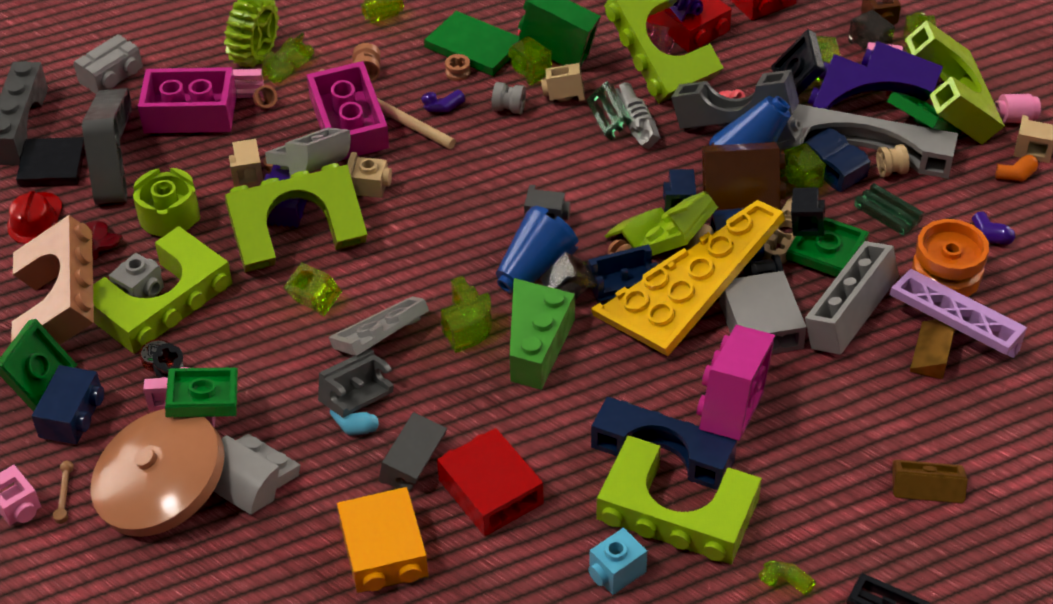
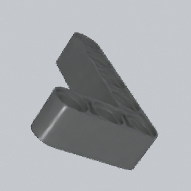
(102, 134)

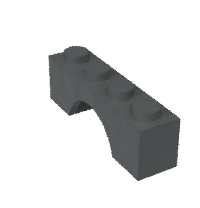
(23, 89)
(701, 105)

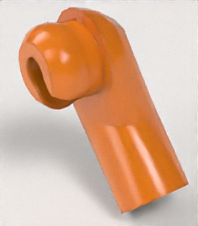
(1019, 171)

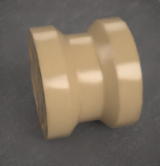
(892, 160)

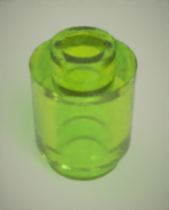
(381, 9)

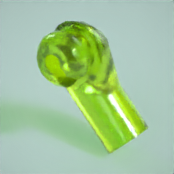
(789, 572)

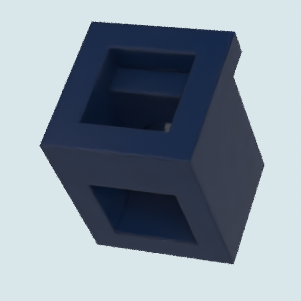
(680, 186)

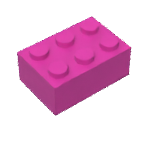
(187, 100)
(347, 100)
(735, 382)

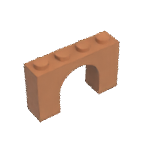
(64, 253)

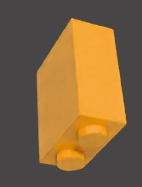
(382, 540)

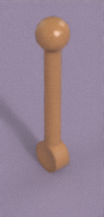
(60, 515)

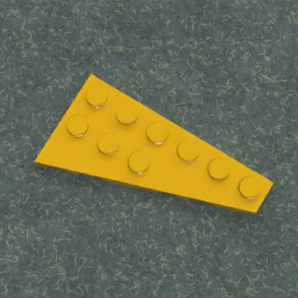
(675, 297)

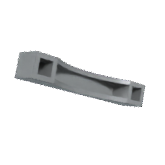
(928, 149)

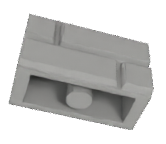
(108, 64)

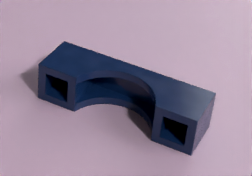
(702, 452)

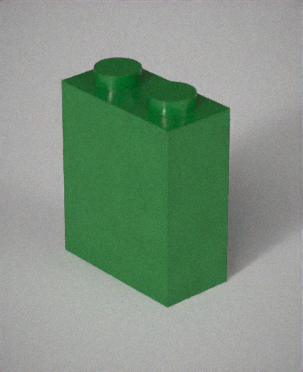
(561, 28)

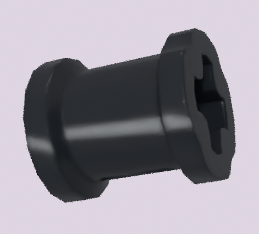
(763, 266)
(166, 351)

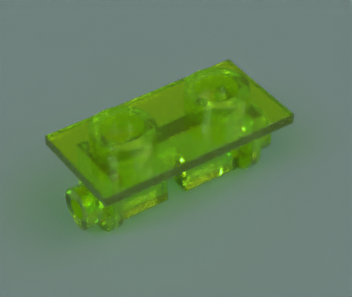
(278, 64)

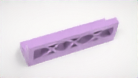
(960, 312)

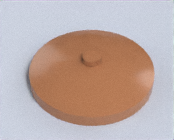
(157, 473)

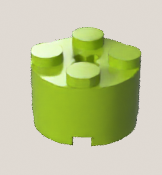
(166, 201)

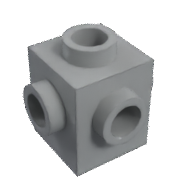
(138, 277)

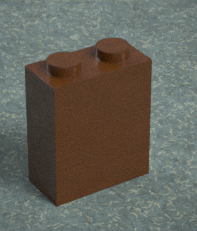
(743, 173)

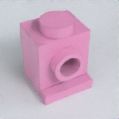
(20, 500)

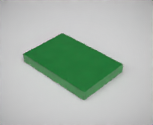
(479, 41)

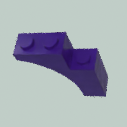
(880, 70)

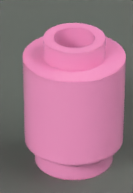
(1014, 106)

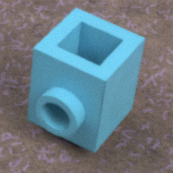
(617, 561)

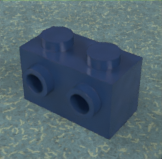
(68, 404)

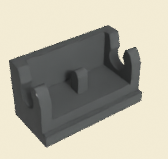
(354, 383)
(411, 452)

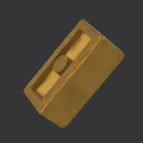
(932, 349)
(929, 481)

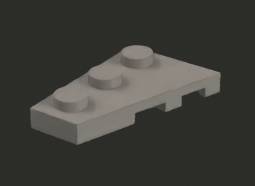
(378, 326)

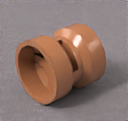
(370, 56)

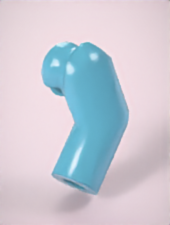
(356, 423)

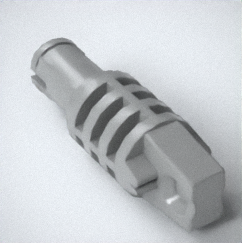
(643, 124)

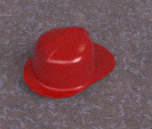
(32, 215)

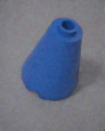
(757, 125)
(535, 248)

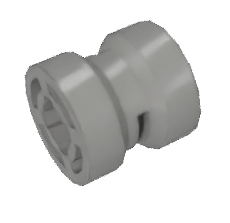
(508, 98)

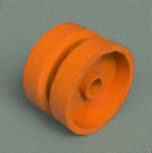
(952, 254)

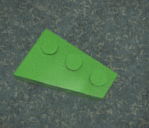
(538, 330)

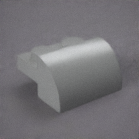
(311, 151)
(253, 472)

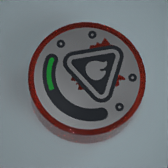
(147, 351)

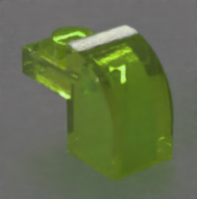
(469, 318)

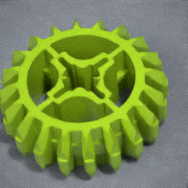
(251, 31)

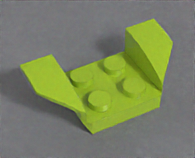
(670, 228)

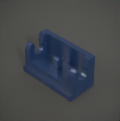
(619, 270)

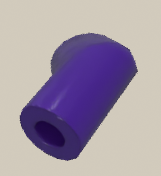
(444, 104)
(994, 232)

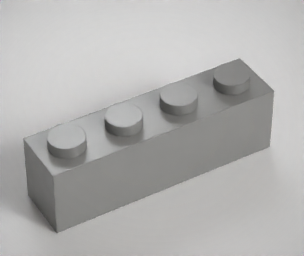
(852, 297)

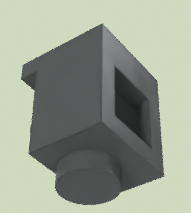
(550, 200)

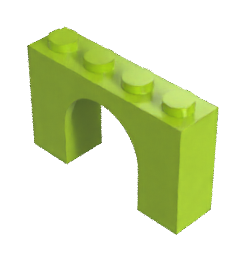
(660, 70)
(963, 95)
(328, 189)
(140, 320)
(709, 531)

